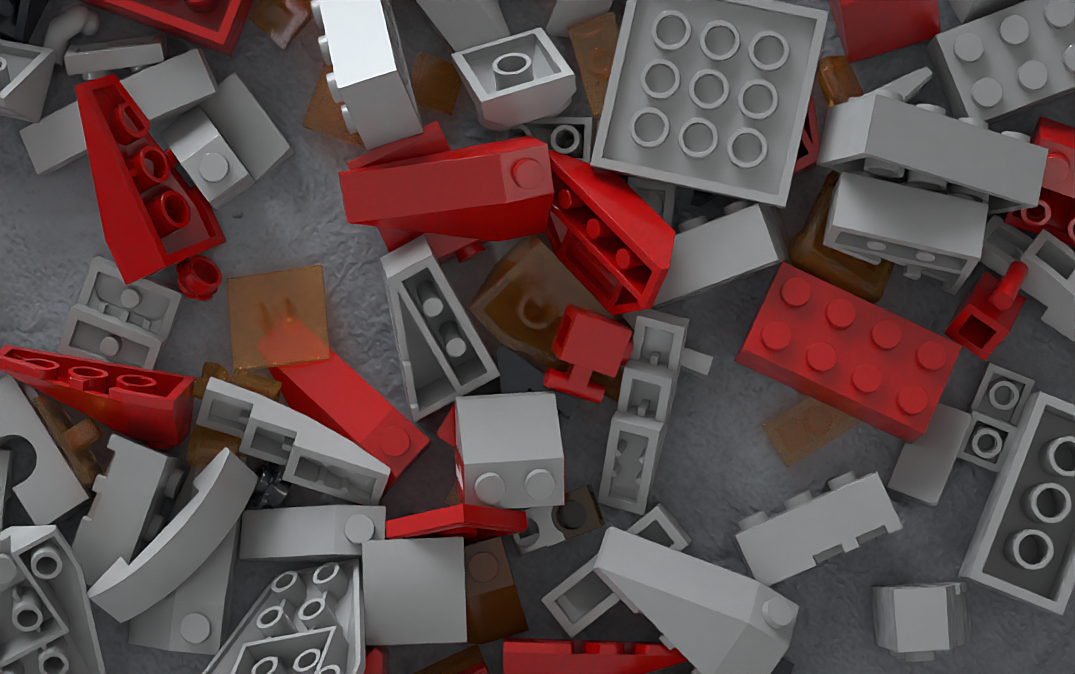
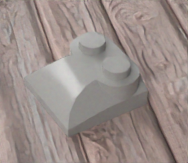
(516, 79)

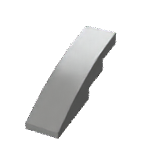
(159, 92)
(643, 411)
(281, 435)

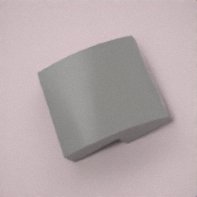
(121, 320)
(414, 591)

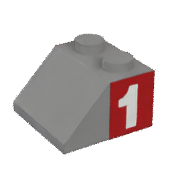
(509, 450)

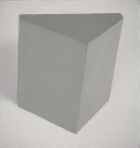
(24, 79)

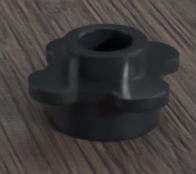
(270, 487)

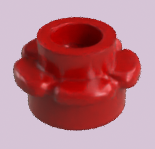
(198, 278)

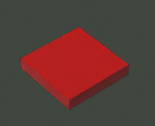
(461, 520)

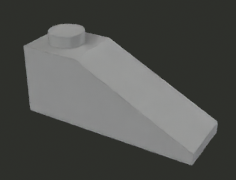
(310, 533)

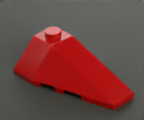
(124, 397)

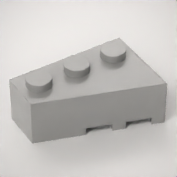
(815, 527)

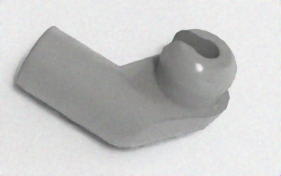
(66, 26)

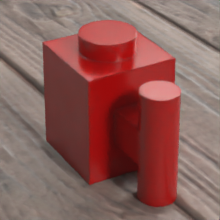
(988, 311)
(589, 345)

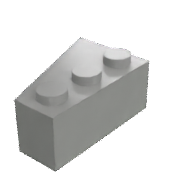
(907, 226)
(723, 250)
(433, 332)
(126, 505)
(921, 618)

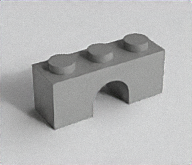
(54, 487)

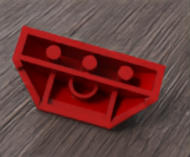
(607, 235)

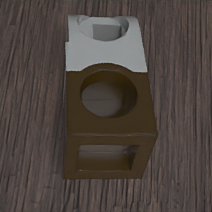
(562, 522)

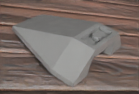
(44, 606)
(301, 625)

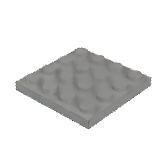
(711, 95)

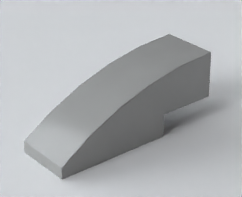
(586, 596)

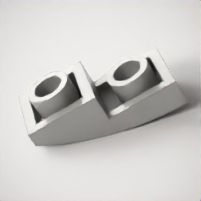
(995, 414)

